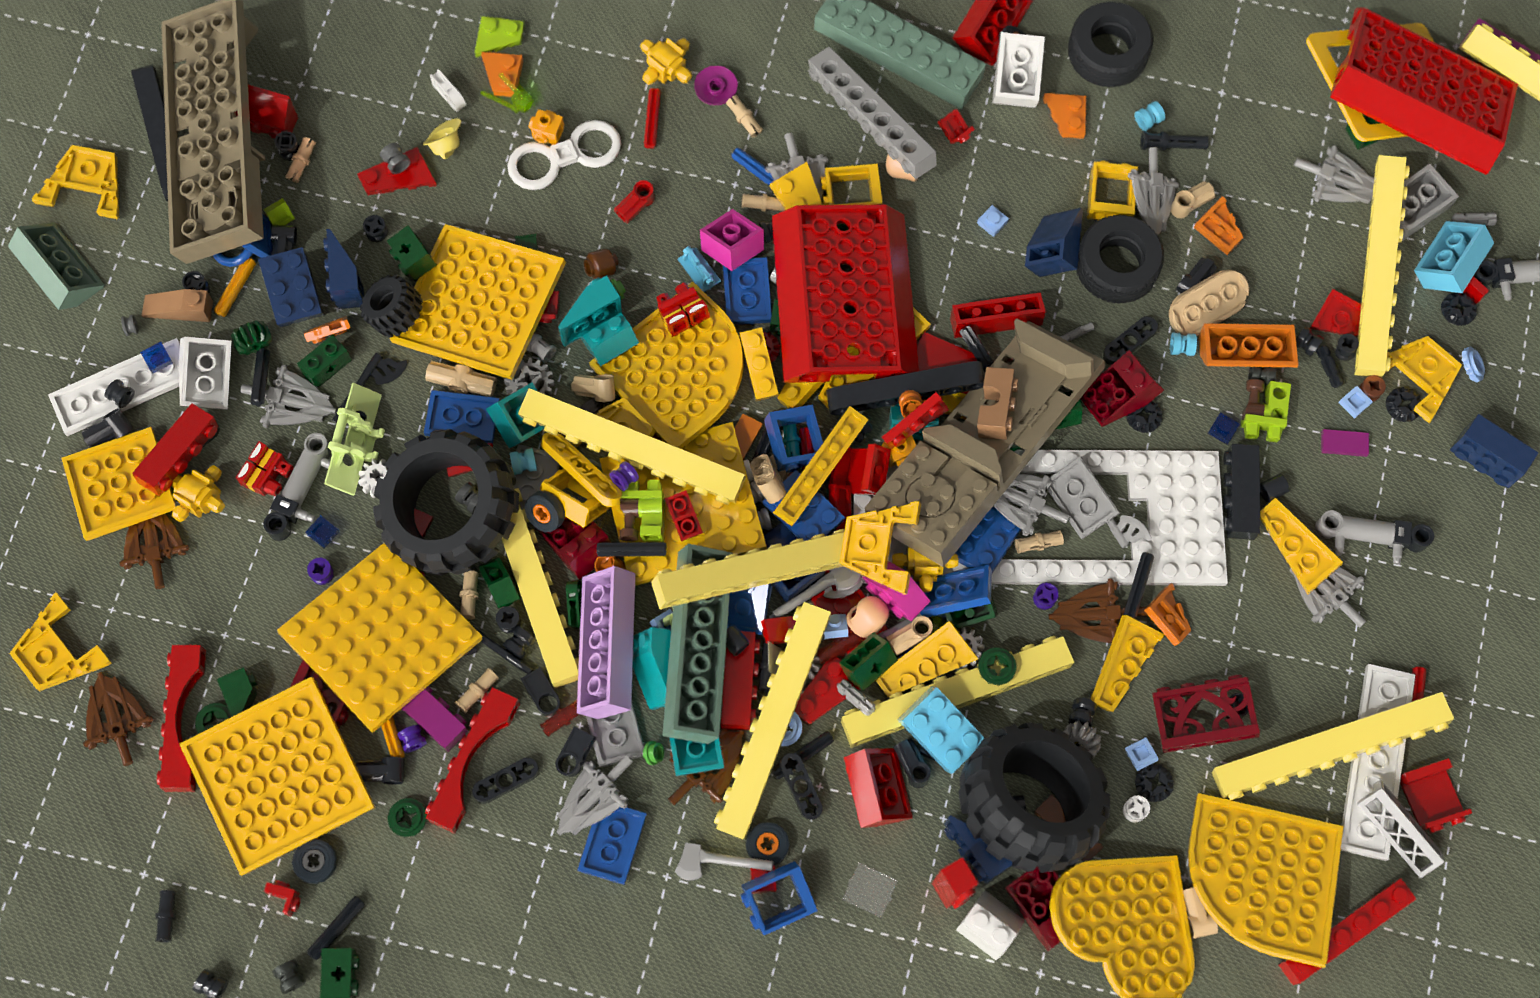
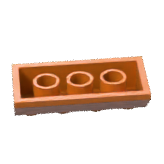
(1248, 345)

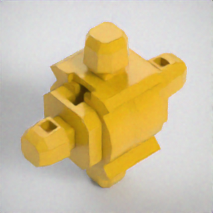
(666, 61)
(197, 493)
(922, 568)

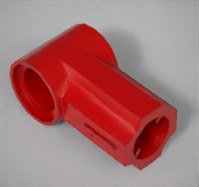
(634, 203)

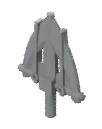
(816, 165)
(1328, 175)
(1155, 205)
(313, 407)
(1030, 502)
(1333, 596)
(575, 812)

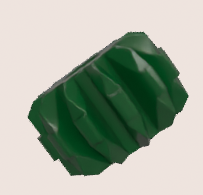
(251, 337)

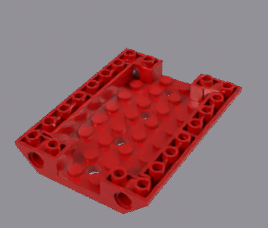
(1459, 122)
(815, 290)

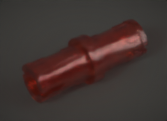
(838, 647)
(561, 718)

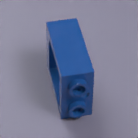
(788, 417)
(778, 921)

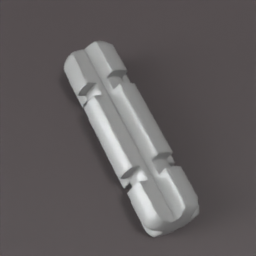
(1476, 218)
(856, 697)

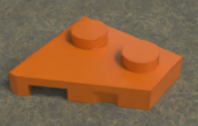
(508, 65)
(1068, 113)
(1220, 227)
(334, 327)
(1169, 615)

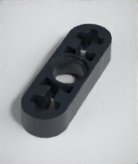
(1134, 332)
(486, 782)
(810, 788)

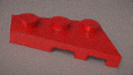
(381, 180)
(1338, 315)
(916, 420)
(822, 692)

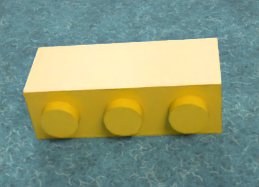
(758, 364)

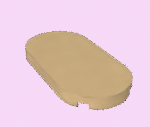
(1209, 302)

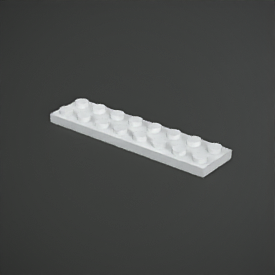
(1381, 691)

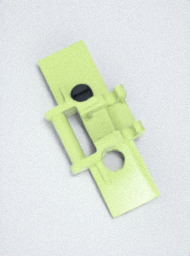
(360, 439)

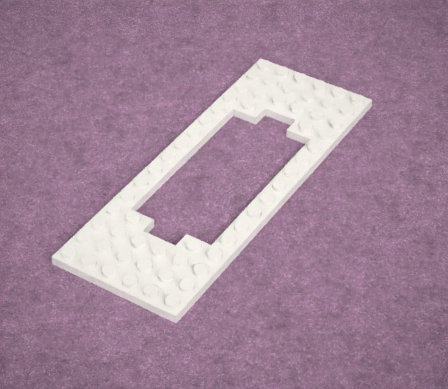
(1181, 515)

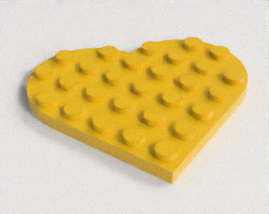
(1129, 920)

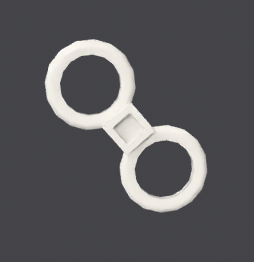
(564, 154)

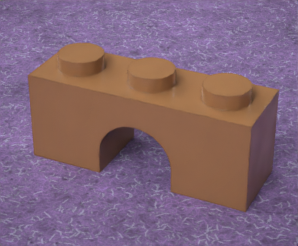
(995, 420)

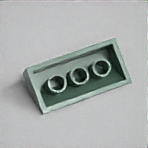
(55, 264)

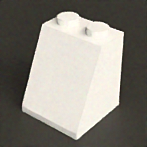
(990, 925)

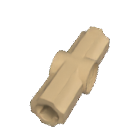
(461, 379)

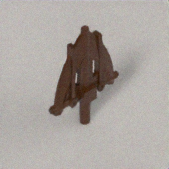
(153, 550)
(1070, 615)
(105, 695)
(714, 783)

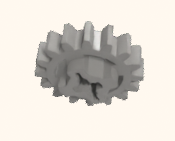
(539, 378)

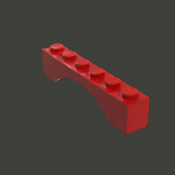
(186, 668)
(496, 713)
(1355, 927)

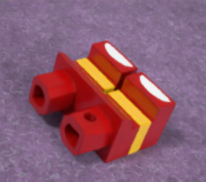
(682, 308)
(263, 470)

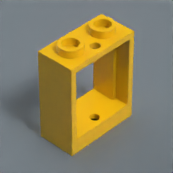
(1104, 169)
(852, 173)
(575, 510)

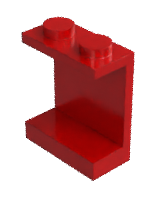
(862, 469)
(1433, 796)

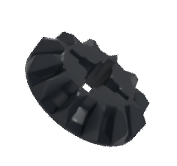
(1454, 315)
(1403, 413)
(1153, 421)
(1144, 785)

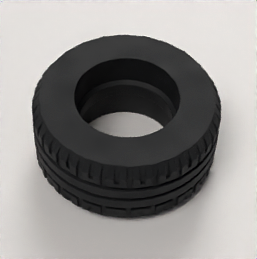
(1119, 21)
(1129, 234)

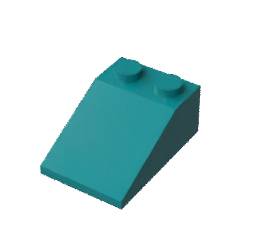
(593, 307)
(651, 664)
(695, 757)

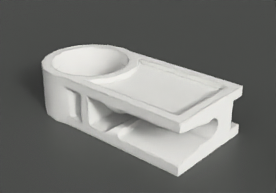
(447, 91)

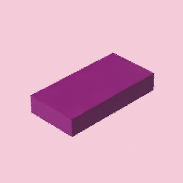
(1344, 442)

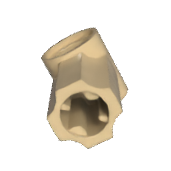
(1192, 199)
(597, 386)
(908, 636)
(1199, 920)

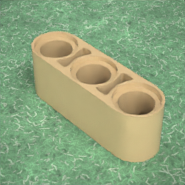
(767, 479)

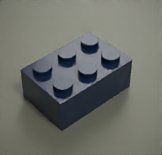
(291, 287)
(1493, 451)

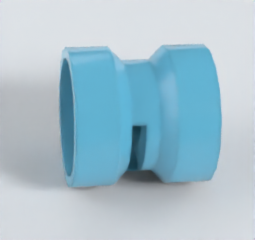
(1152, 114)
(1183, 344)
(523, 461)

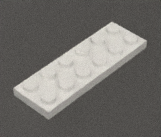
(85, 403)

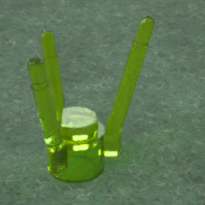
(521, 99)

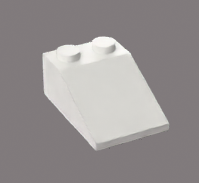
(1018, 70)
(204, 372)

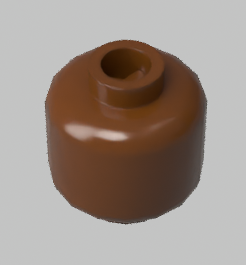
(601, 263)

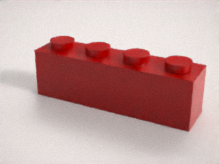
(997, 314)
(175, 450)
(738, 686)
(955, 884)

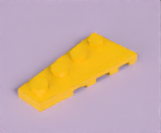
(796, 188)

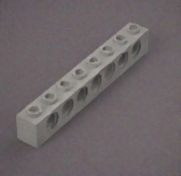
(872, 113)

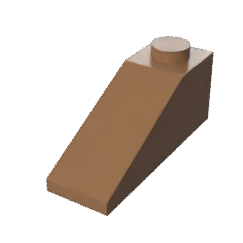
(179, 305)

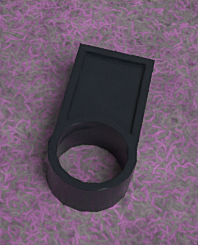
(538, 688)
(577, 745)

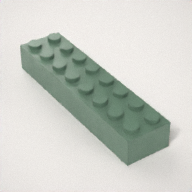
(901, 48)
(696, 660)

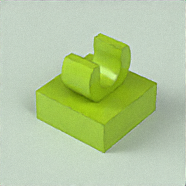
(279, 213)

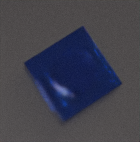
(156, 357)
(1223, 428)
(322, 532)

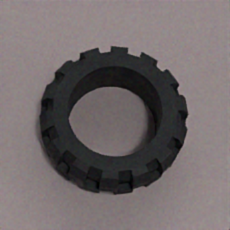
(405, 480)
(1010, 828)

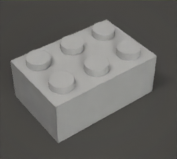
(1426, 199)

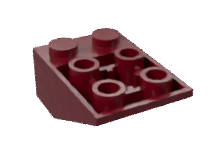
(1121, 390)
(576, 545)
(1033, 897)

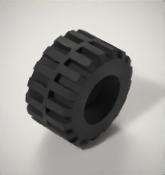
(391, 305)

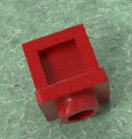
(955, 127)
(552, 308)
(282, 890)

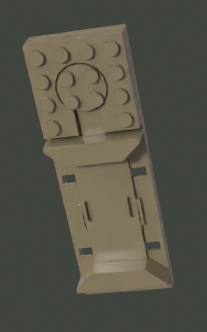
(214, 167)
(965, 475)

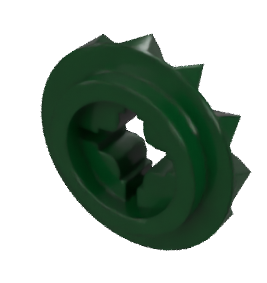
(1004, 659)
(206, 716)
(396, 814)

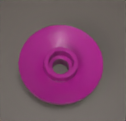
(712, 78)

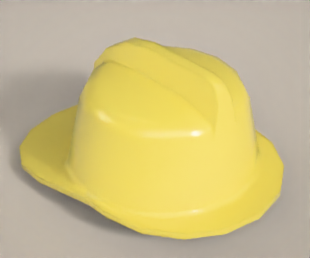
(444, 138)

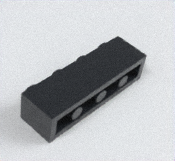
(1242, 491)

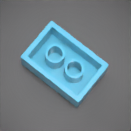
(1454, 256)
(941, 729)

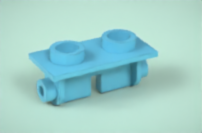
(698, 269)

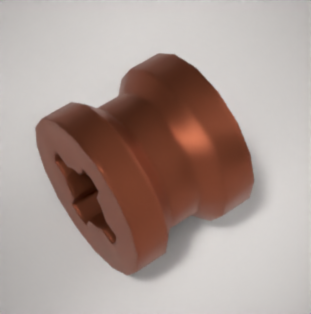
(1378, 384)

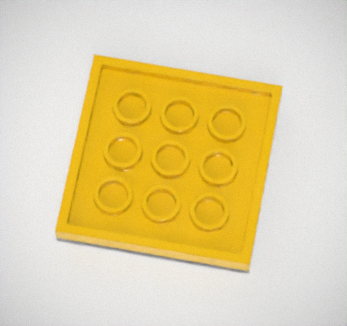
(105, 488)

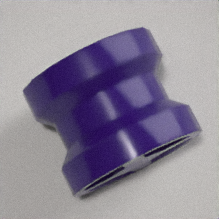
(624, 476)
(324, 574)
(1048, 592)
(412, 738)

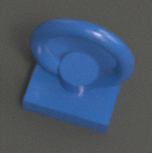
(260, 248)

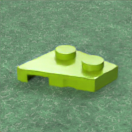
(498, 34)

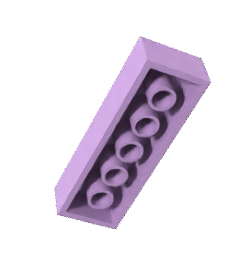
(606, 643)

